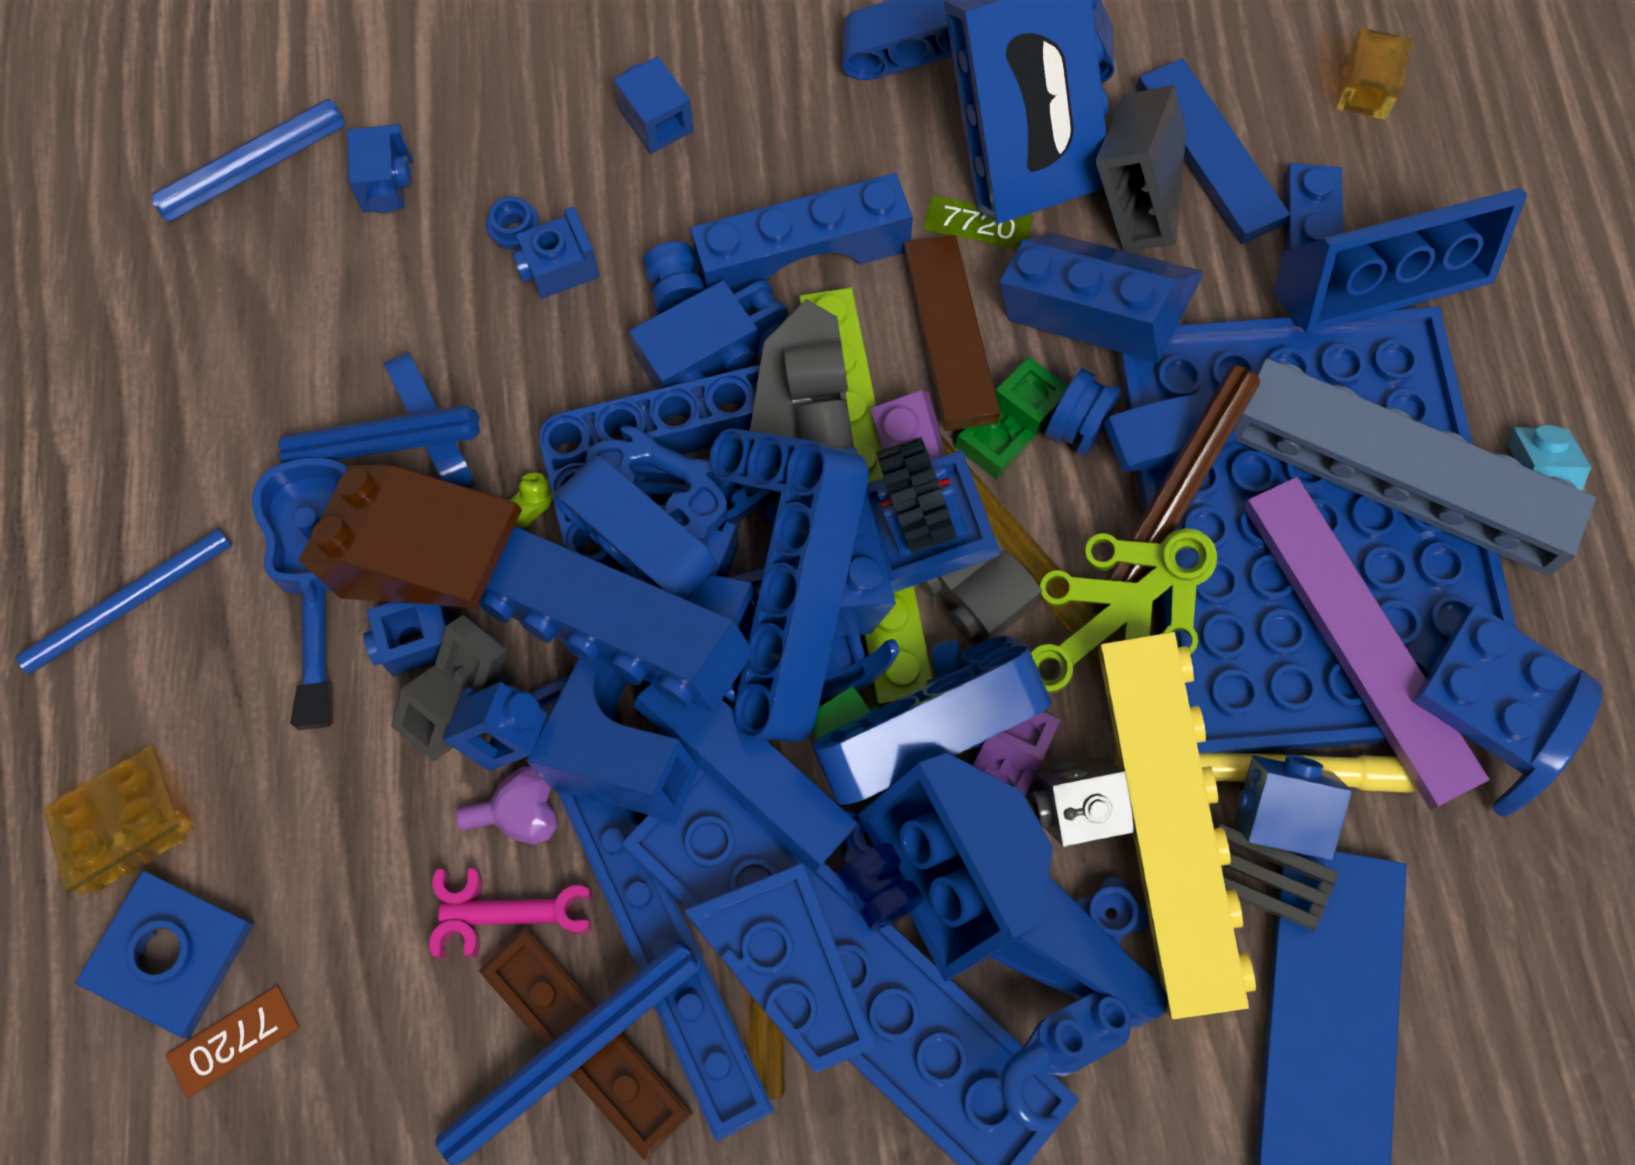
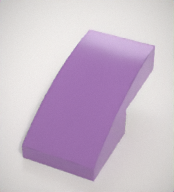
(1018, 751)

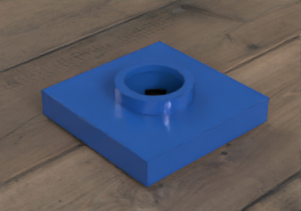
(207, 949)

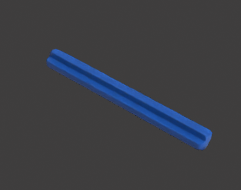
(567, 1053)

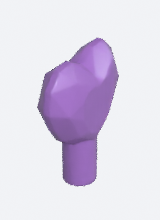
(516, 809)

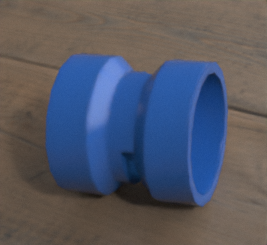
(672, 272)

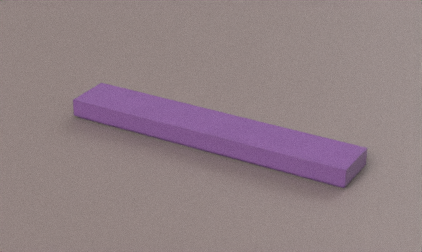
(1363, 642)

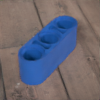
(634, 529)

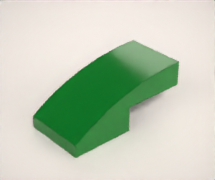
(1025, 406)

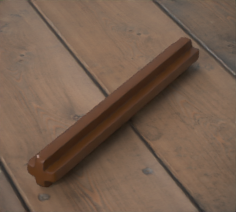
(1190, 467)

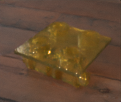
(113, 819)

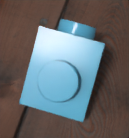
(1550, 452)

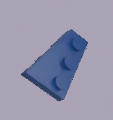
(789, 964)

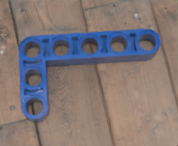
(916, 33)
(648, 412)
(802, 574)

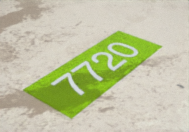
(966, 221)

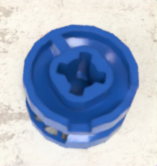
(1082, 412)

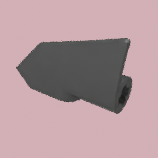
(806, 365)

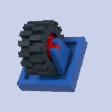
(928, 515)

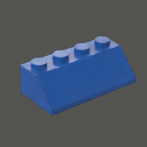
(1397, 262)

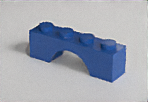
(855, 220)

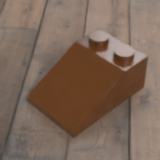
(408, 538)

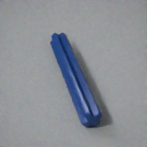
(247, 160)
(382, 435)

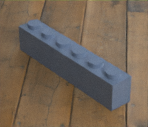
(1415, 468)

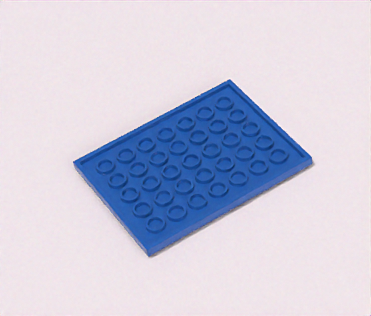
(1259, 656)

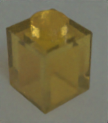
(1373, 73)

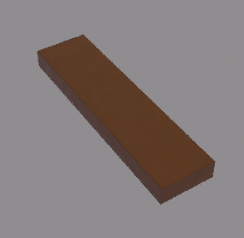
(951, 333)
(614, 1077)

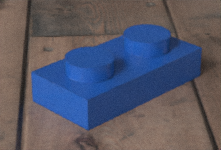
(1314, 203)

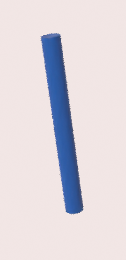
(123, 601)

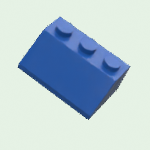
(1097, 294)

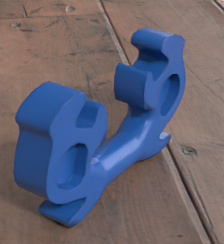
(701, 506)

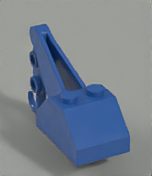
(991, 896)

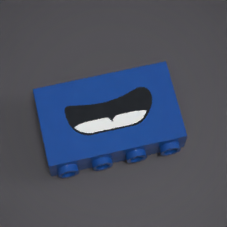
(1028, 100)

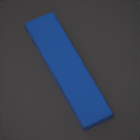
(1219, 157)
(754, 776)

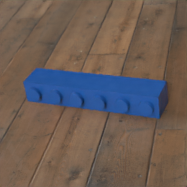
(616, 618)

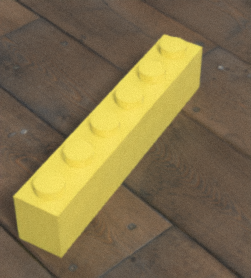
(1174, 834)

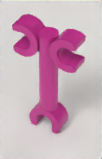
(461, 911)

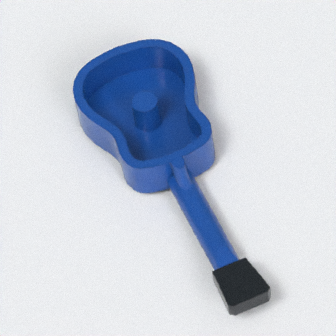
(287, 508)

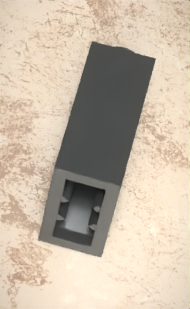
(1144, 167)

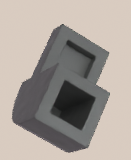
(428, 702)

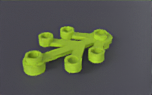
(1128, 600)

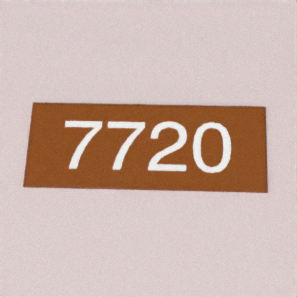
(232, 1041)

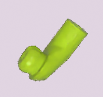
(533, 498)

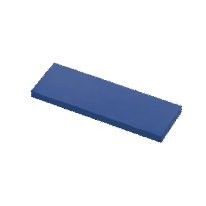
(1334, 1021)

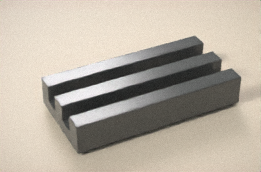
(1290, 861)

